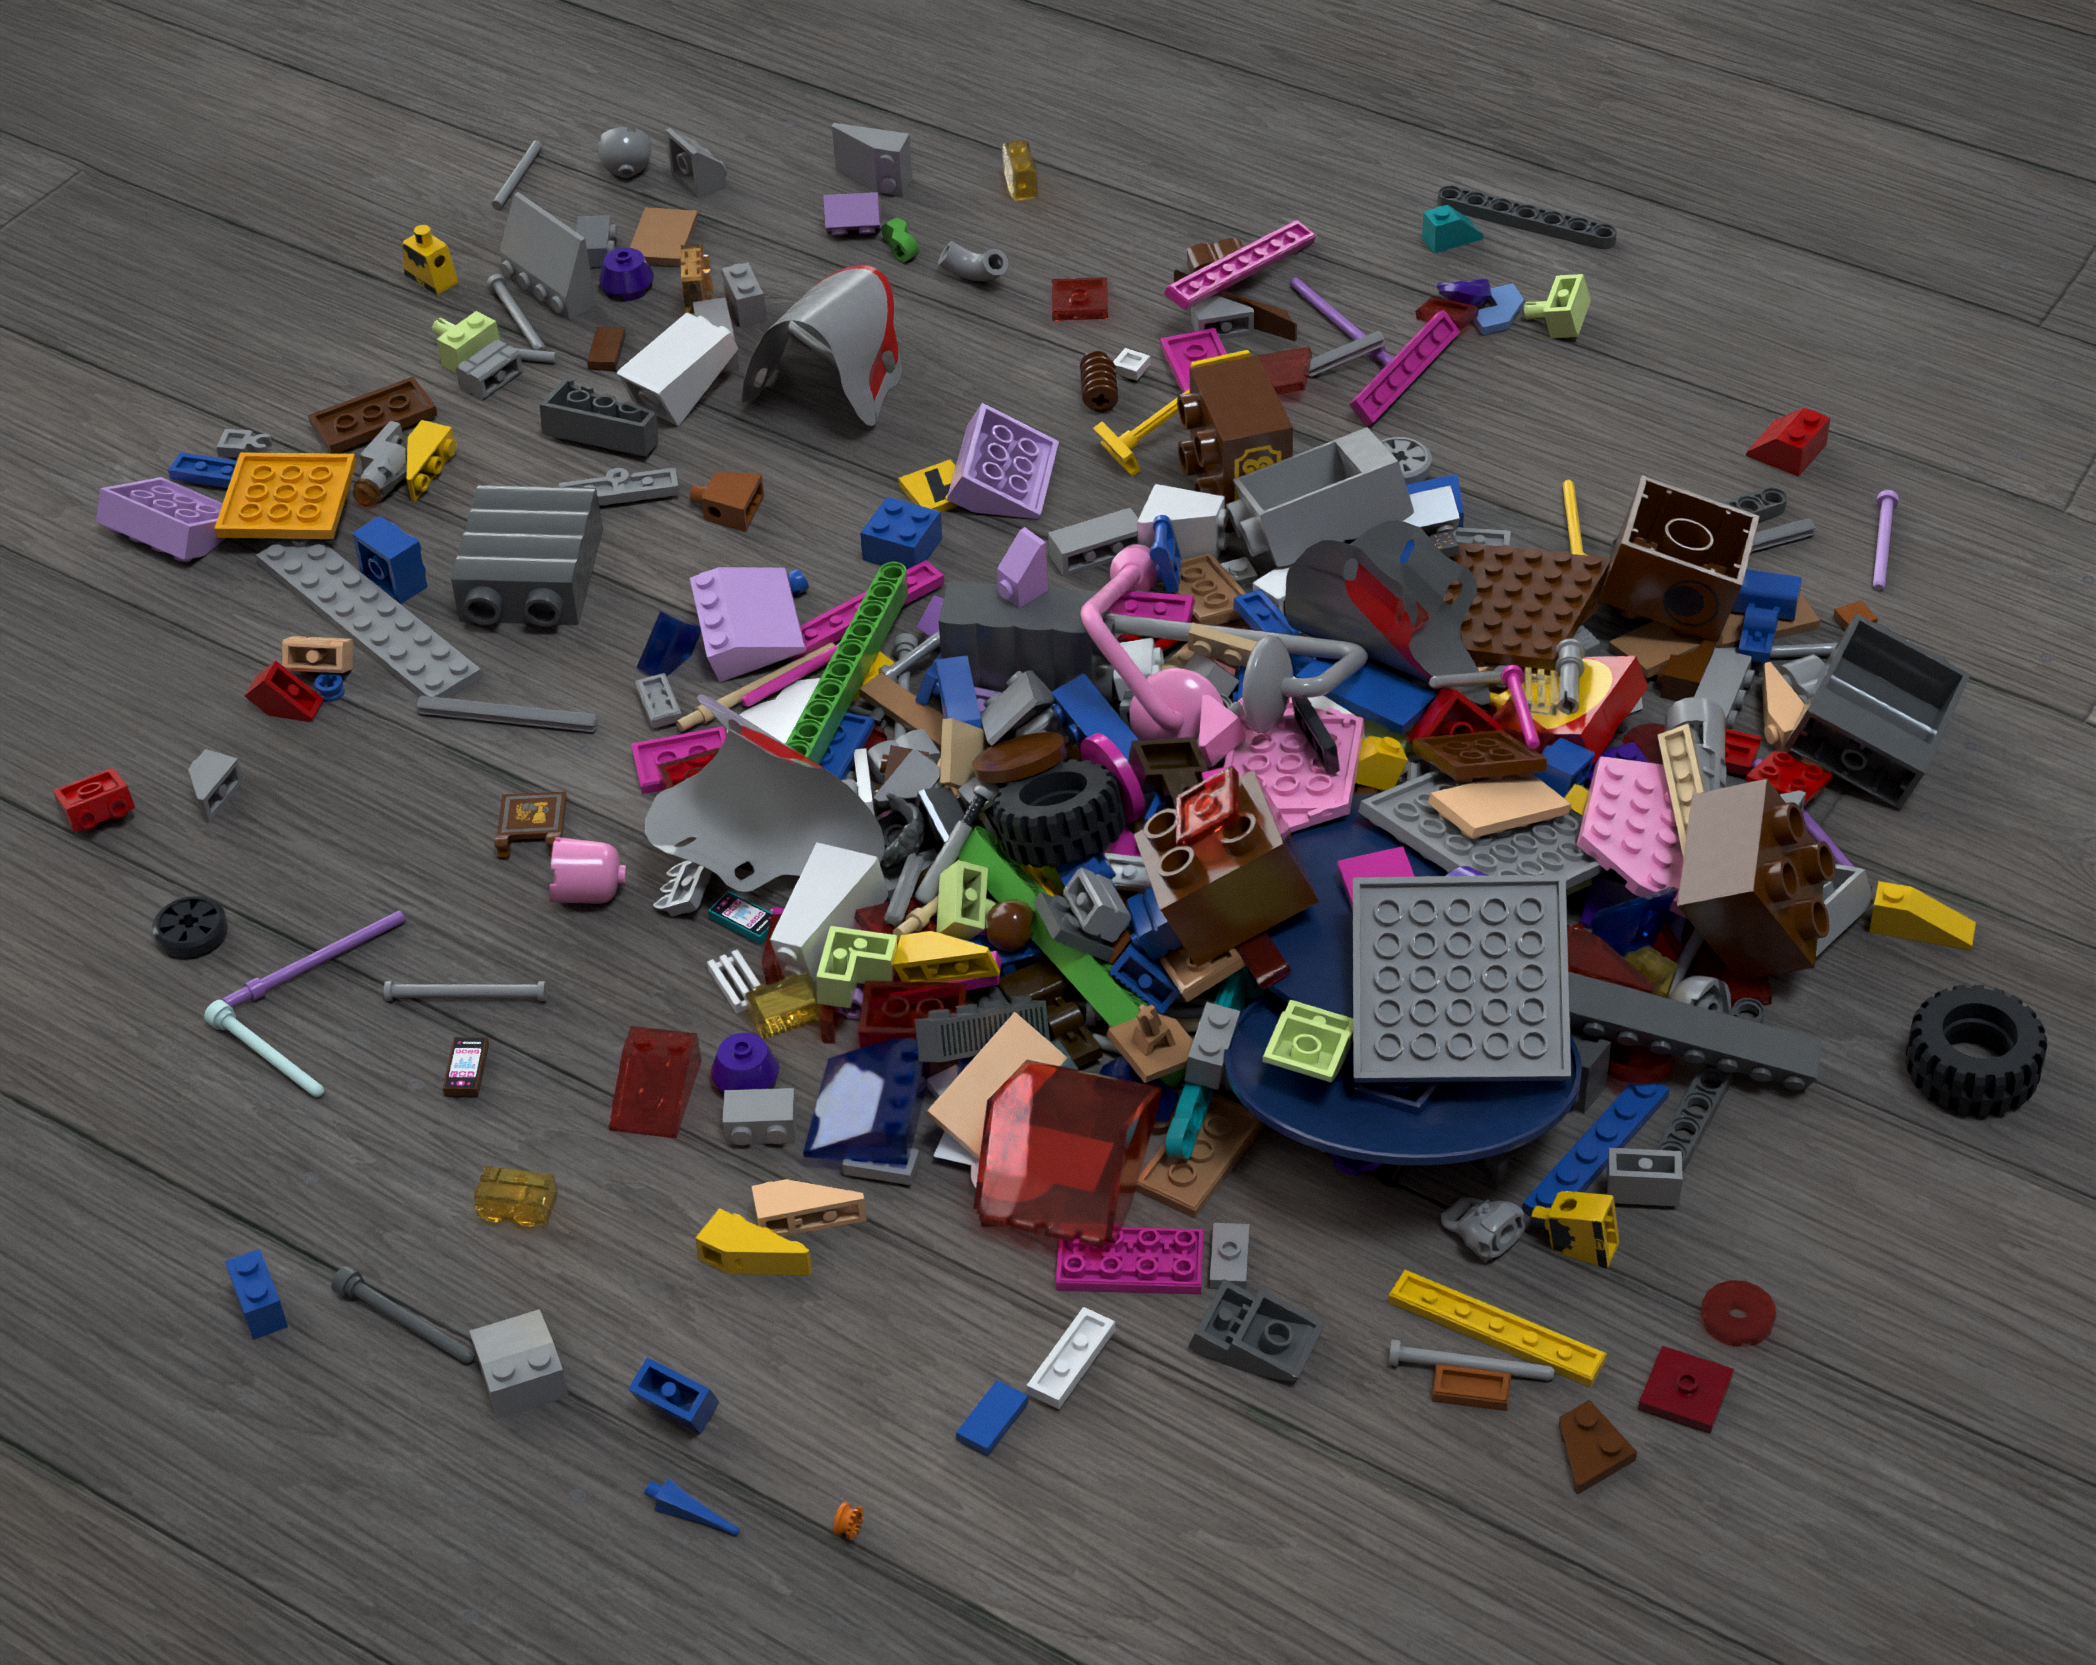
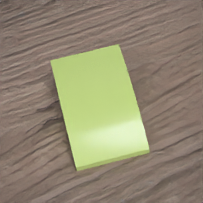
(1310, 1041)

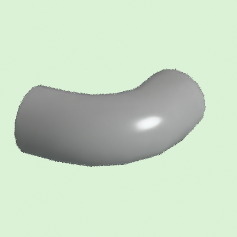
(973, 265)

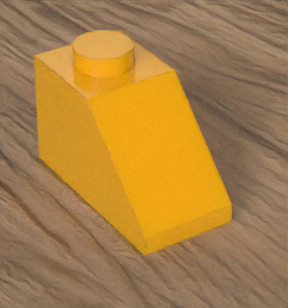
(1380, 762)

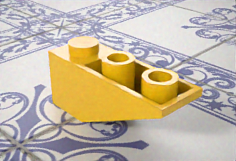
(427, 452)
(744, 1248)

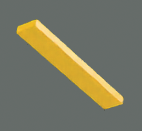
(1497, 1328)

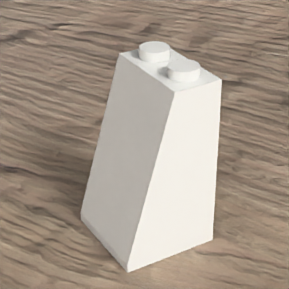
(678, 367)
(825, 896)

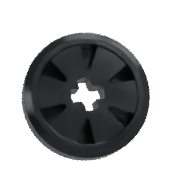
(207, 931)

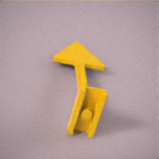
(1121, 446)

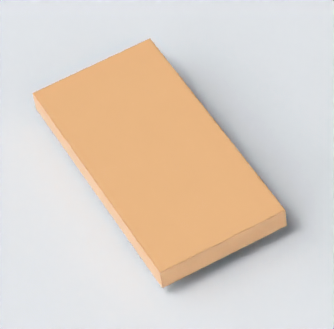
(1498, 804)
(963, 1104)

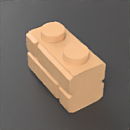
(317, 654)

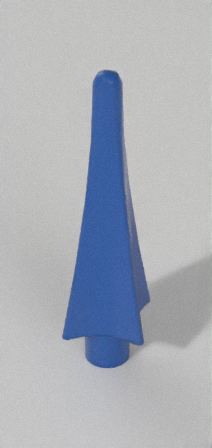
(677, 1502)

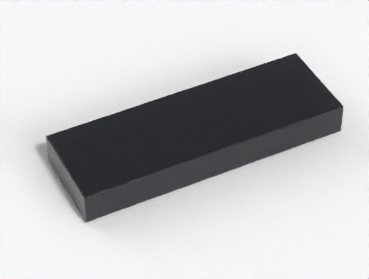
(1316, 734)

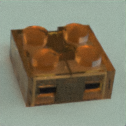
(695, 275)

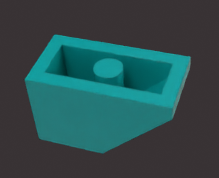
(1447, 229)

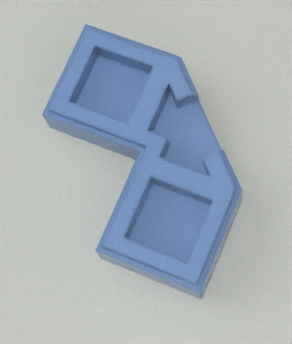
(1506, 304)

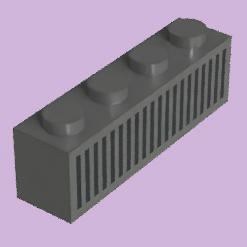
(964, 1033)

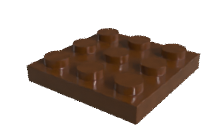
(1479, 755)

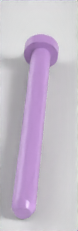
(1886, 501)

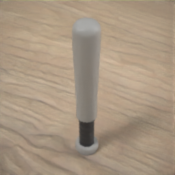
(950, 851)

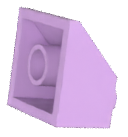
(852, 213)

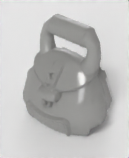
(1486, 1226)

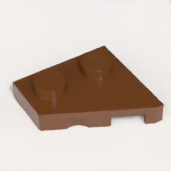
(1593, 1446)

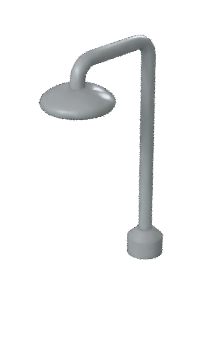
(1269, 669)

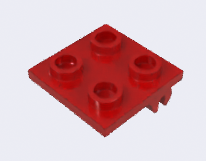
(1790, 775)

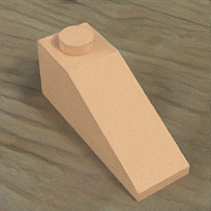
(1780, 708)
(803, 1207)

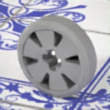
(1413, 458)

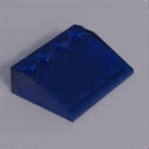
(869, 1104)

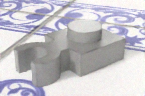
(237, 441)

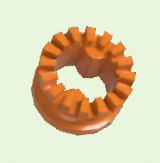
(848, 1520)

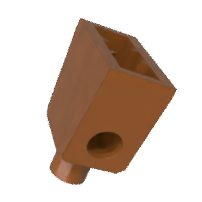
(730, 498)

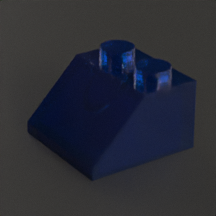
(1634, 922)

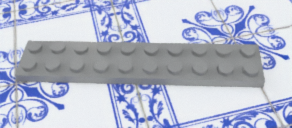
(369, 617)

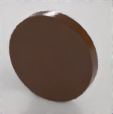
(1019, 757)

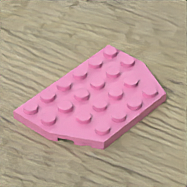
(1293, 771)
(1633, 826)

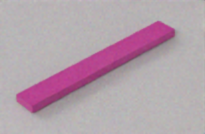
(1240, 265)

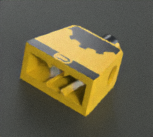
(428, 261)
(1581, 1226)

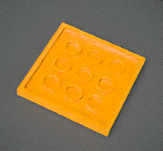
(285, 496)

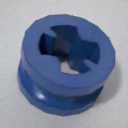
(326, 680)

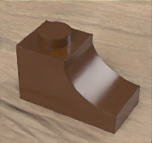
(1684, 672)

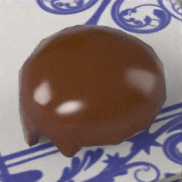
(1009, 925)

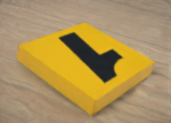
(930, 486)

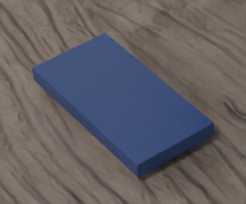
(1376, 695)

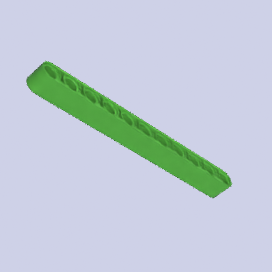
(850, 663)
(1086, 972)

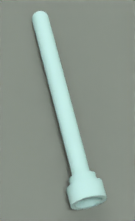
(222, 1016)

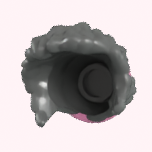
(901, 830)

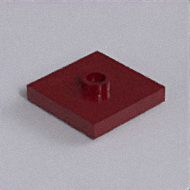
(1686, 1389)

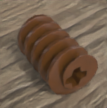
(1098, 381)

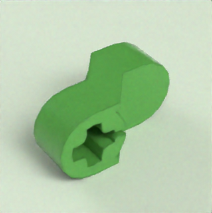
(903, 244)

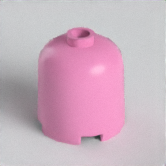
(585, 871)

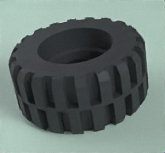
(1060, 814)
(1971, 1082)

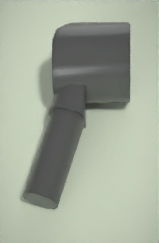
(877, 714)

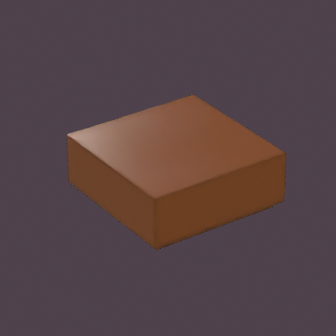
(1846, 613)

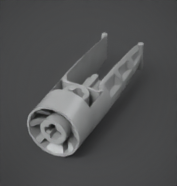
(1709, 732)

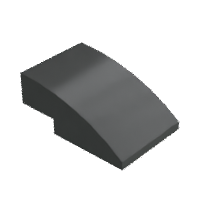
(1256, 1333)

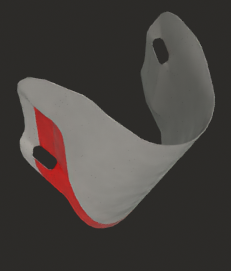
(856, 319)
(759, 807)

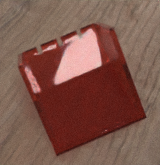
(1064, 1152)

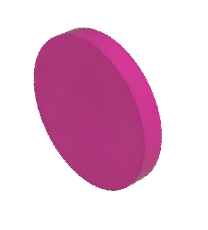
(1103, 751)

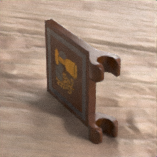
(530, 818)

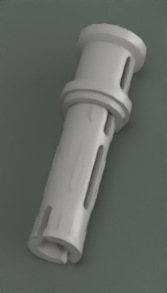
(1569, 669)

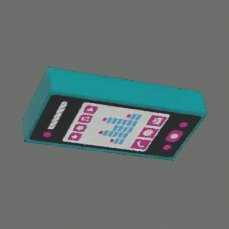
(741, 917)

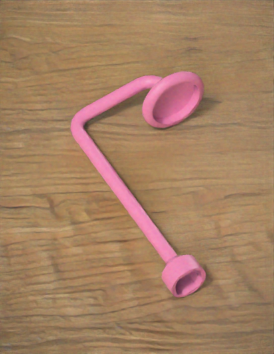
(1167, 701)

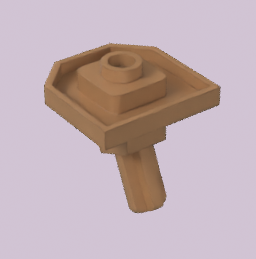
(1152, 1043)

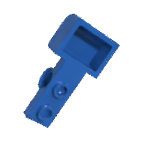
(1765, 600)

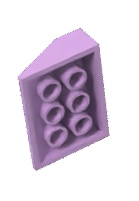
(1002, 466)
(161, 516)
(746, 618)

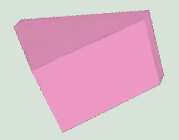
(1219, 731)

